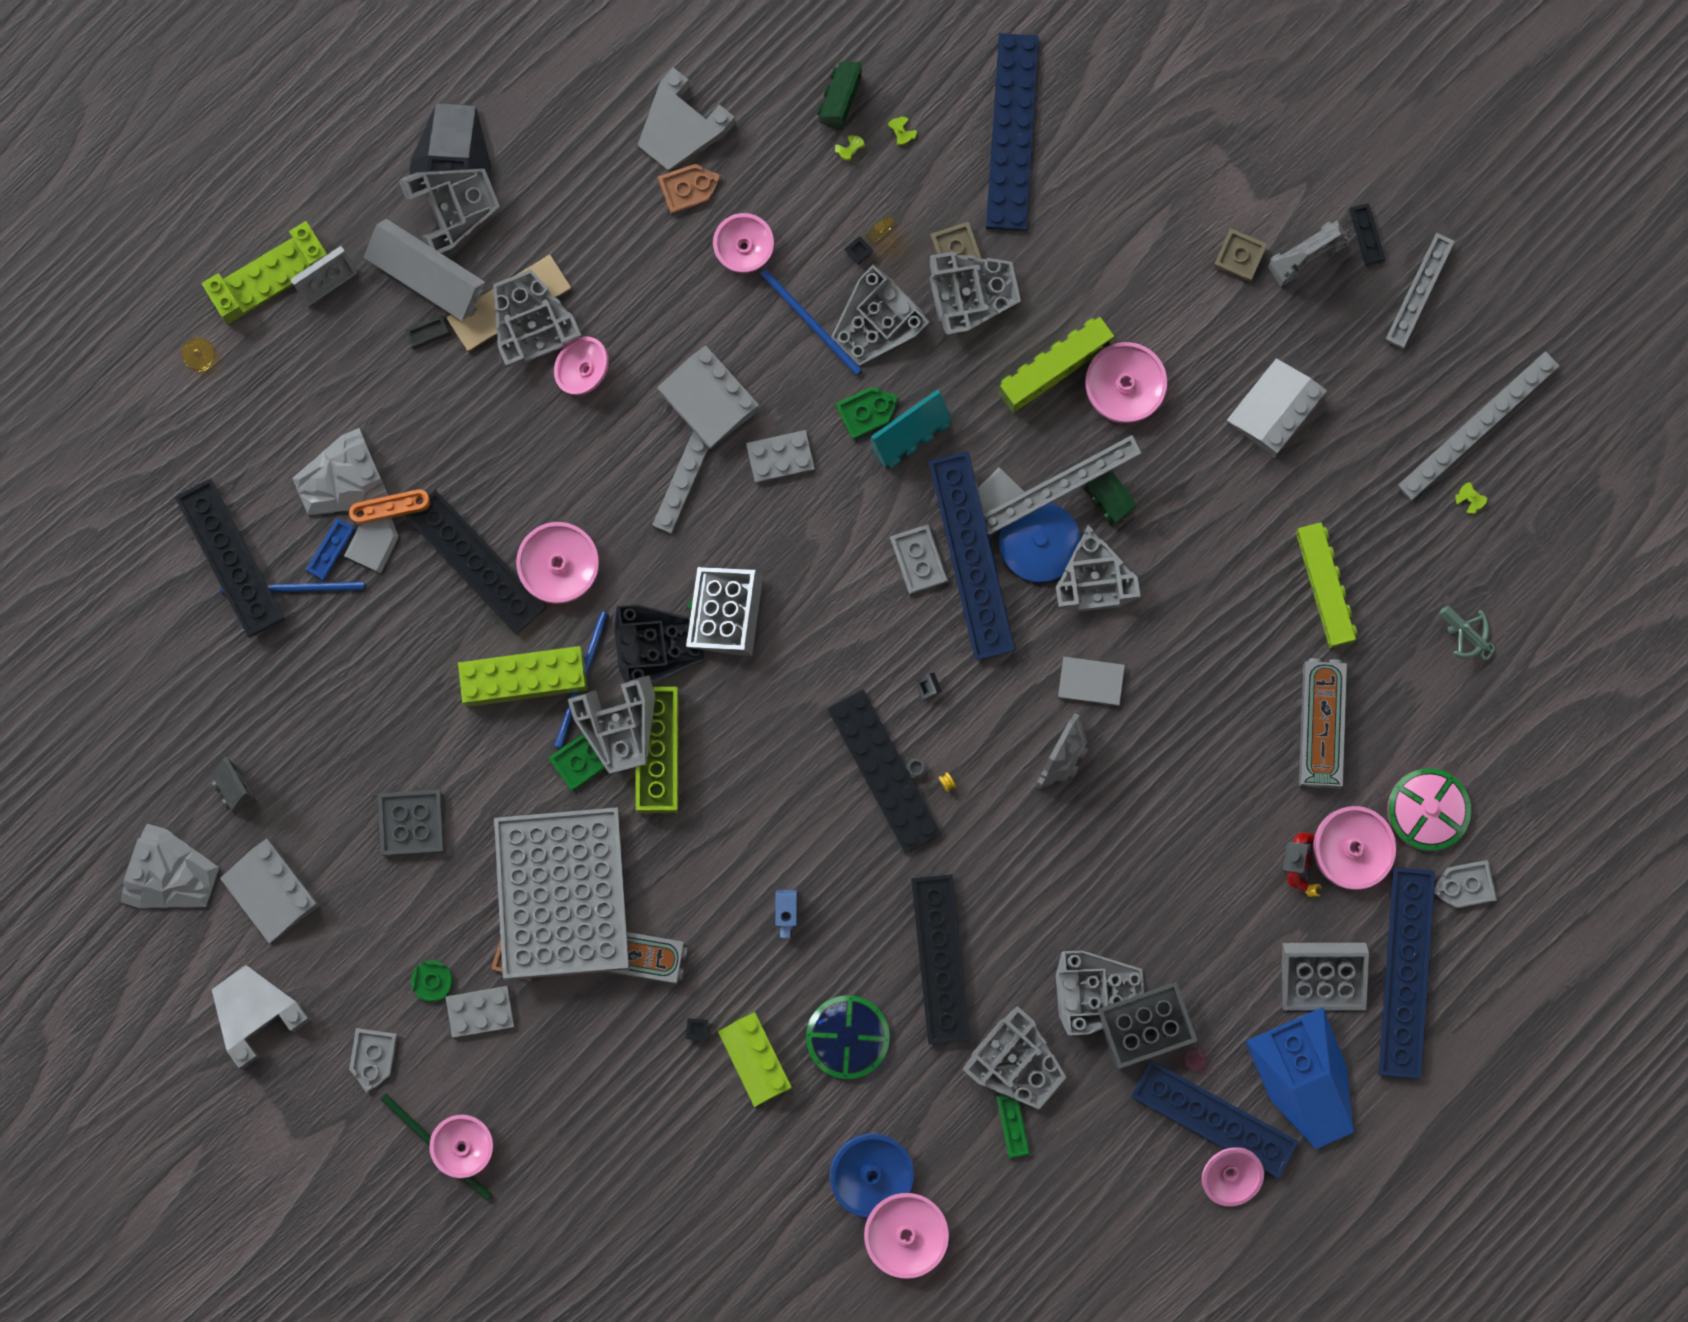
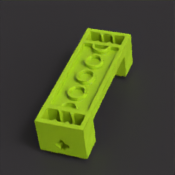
(265, 275)

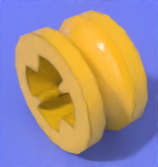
(947, 782)

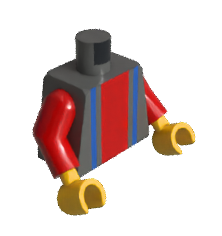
(1298, 862)

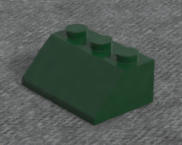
(840, 94)
(1111, 497)

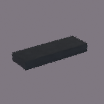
(1367, 234)

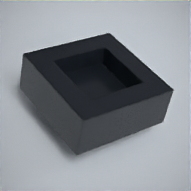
(858, 250)
(928, 686)
(697, 1029)

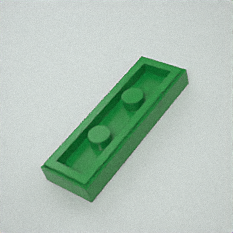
(1012, 1126)

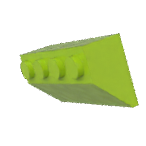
(754, 1059)

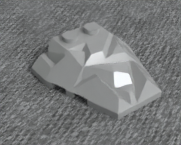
(970, 289)
(530, 319)
(340, 477)
(1065, 754)
(167, 873)
(1016, 1061)

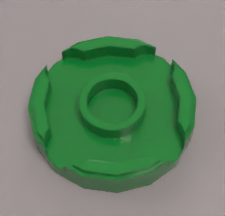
(431, 981)

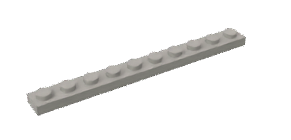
(1478, 426)
(1062, 484)

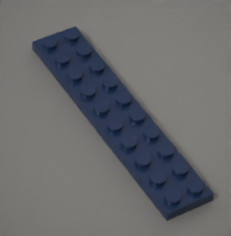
(1012, 132)
(972, 555)
(1406, 973)

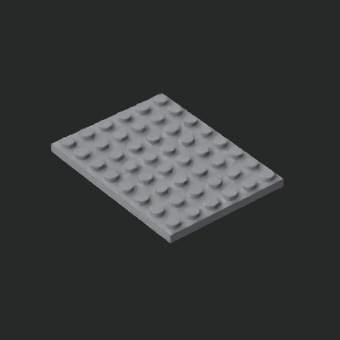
(561, 894)

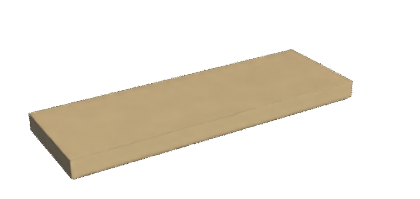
(482, 325)

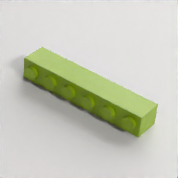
(1325, 585)

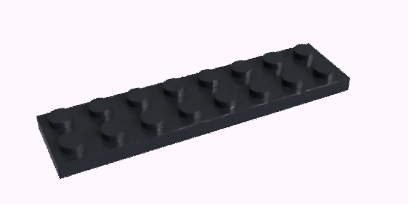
(229, 558)
(476, 563)
(884, 771)
(940, 959)

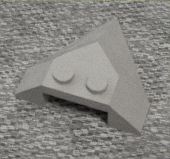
(1095, 578)

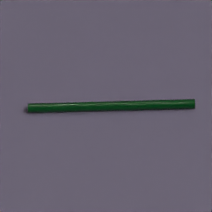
(426, 1138)

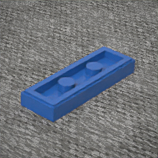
(330, 549)

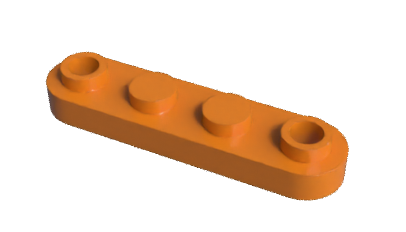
(389, 506)

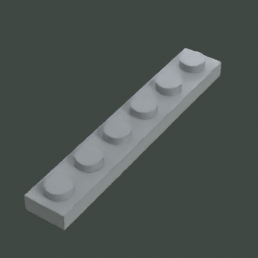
(1419, 290)
(681, 484)

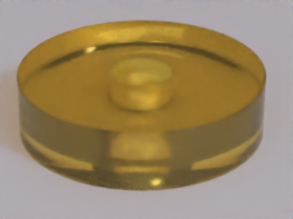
(880, 229)
(206, 358)

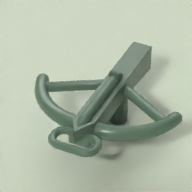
(1464, 629)

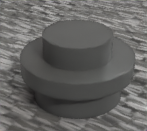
(916, 768)

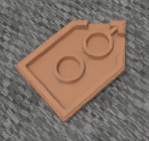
(688, 187)

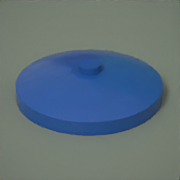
(1040, 544)
(870, 1171)

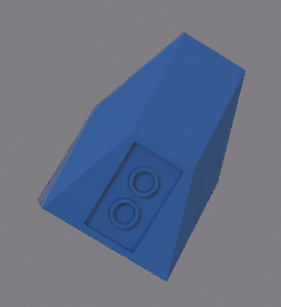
(1306, 1077)

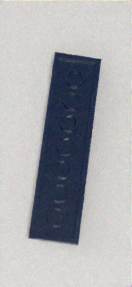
(1213, 1117)

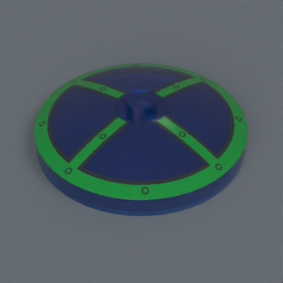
(847, 1037)

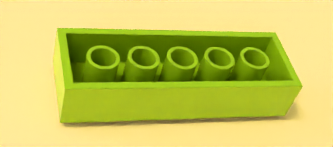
(1055, 365)
(522, 676)
(659, 776)

